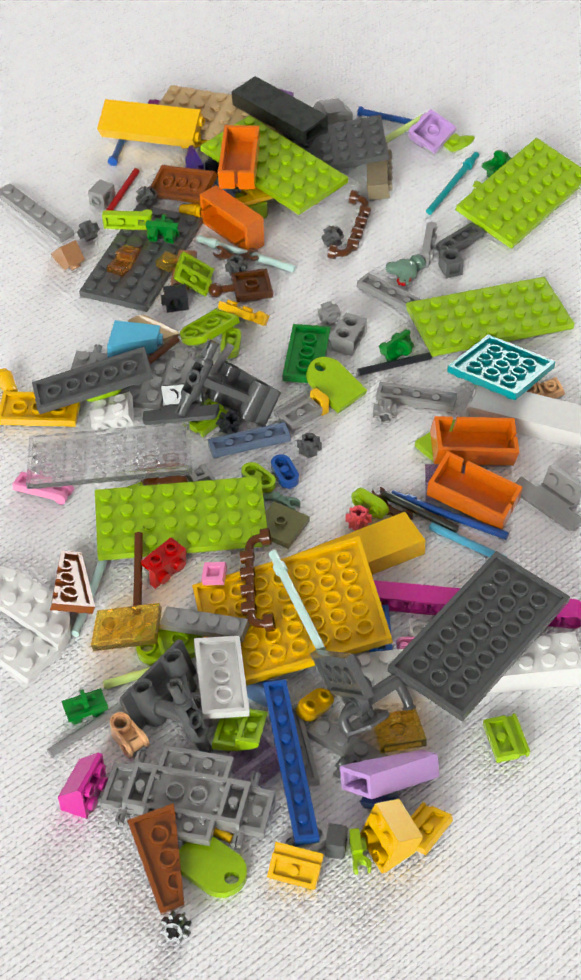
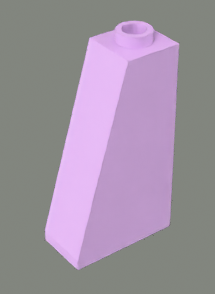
(389, 773)

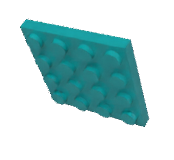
(501, 367)

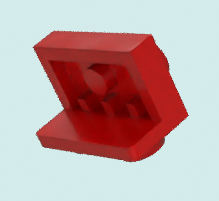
(164, 562)

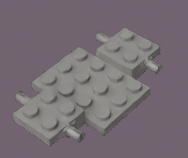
(146, 394)
(200, 793)

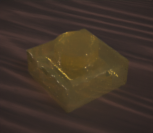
(167, 261)

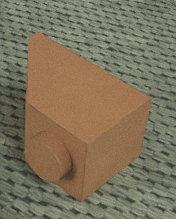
(69, 256)

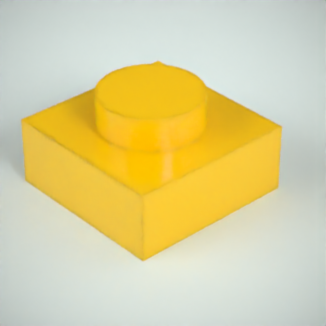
(321, 399)

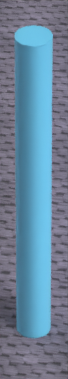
(461, 540)

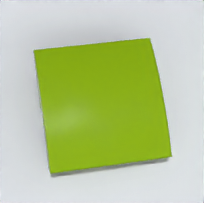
(193, 273)
(240, 732)

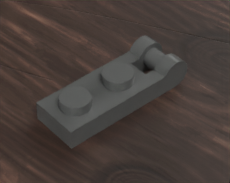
(461, 238)

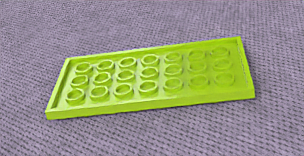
(286, 169)
(522, 193)
(503, 311)
(195, 514)

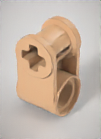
(130, 737)

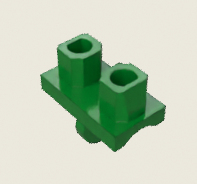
(496, 163)
(162, 227)
(398, 345)
(84, 705)

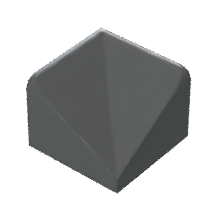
(336, 841)

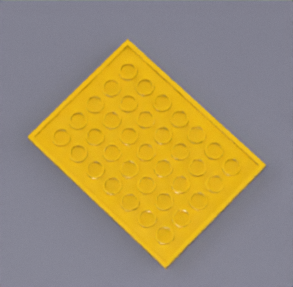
(336, 593)

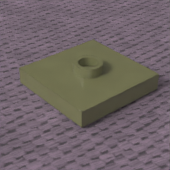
(285, 524)

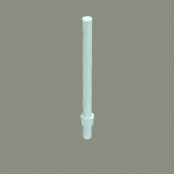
(213, 242)
(281, 570)
(93, 585)

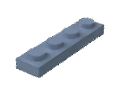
(249, 440)

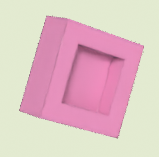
(214, 573)

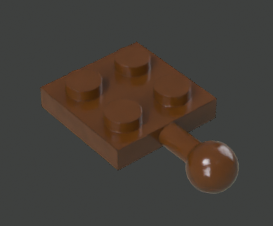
(246, 286)

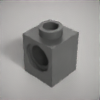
(451, 262)

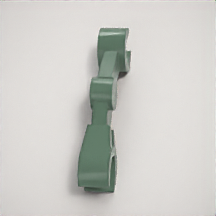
(286, 501)

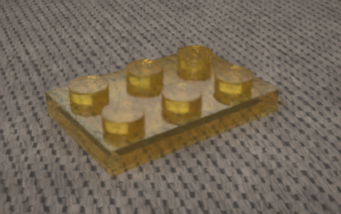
(126, 627)

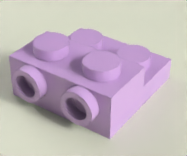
(431, 131)

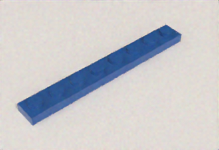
(291, 763)

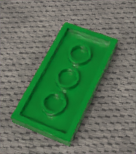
(305, 345)

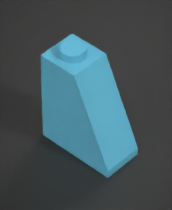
(131, 336)

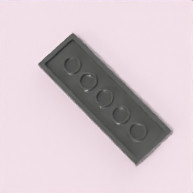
(92, 380)

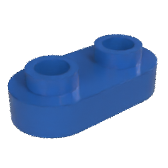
(284, 471)

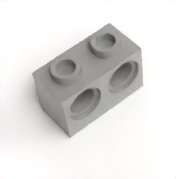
(348, 334)

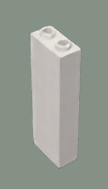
(533, 415)

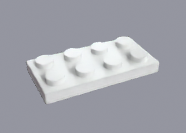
(221, 677)

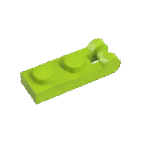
(126, 219)

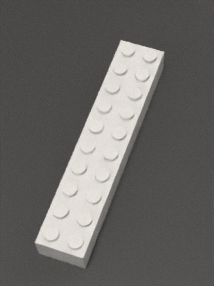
(547, 663)

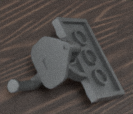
(345, 678)

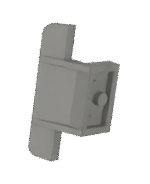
(555, 496)

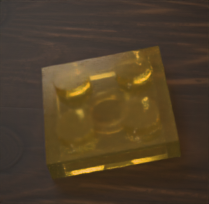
(400, 732)

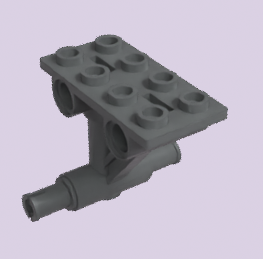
(230, 387)
(167, 679)

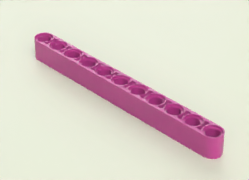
(431, 599)

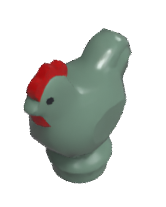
(406, 268)

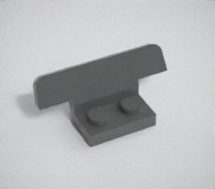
(171, 399)

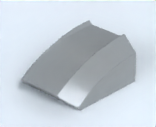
(335, 109)

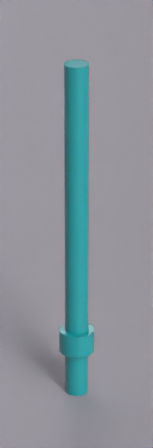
(467, 165)

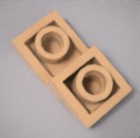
(550, 388)

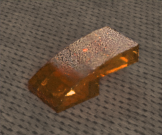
(124, 260)

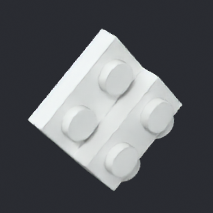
(113, 412)

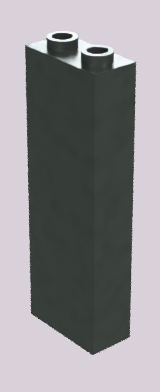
(280, 110)

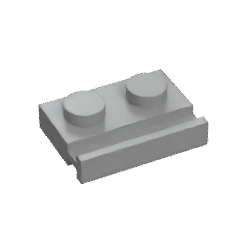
(298, 411)

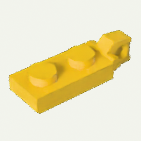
(246, 312)

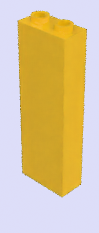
(151, 123)
(387, 542)

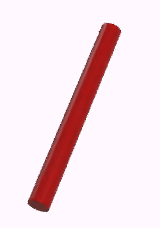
(123, 189)

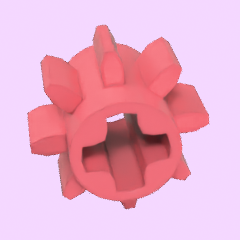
(358, 517)

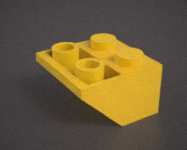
(390, 834)

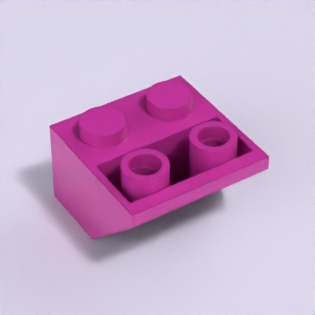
(84, 786)

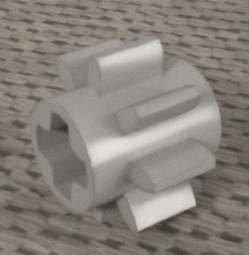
(329, 313)
(385, 410)

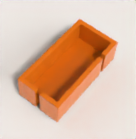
(239, 157)
(232, 219)
(475, 439)
(475, 492)

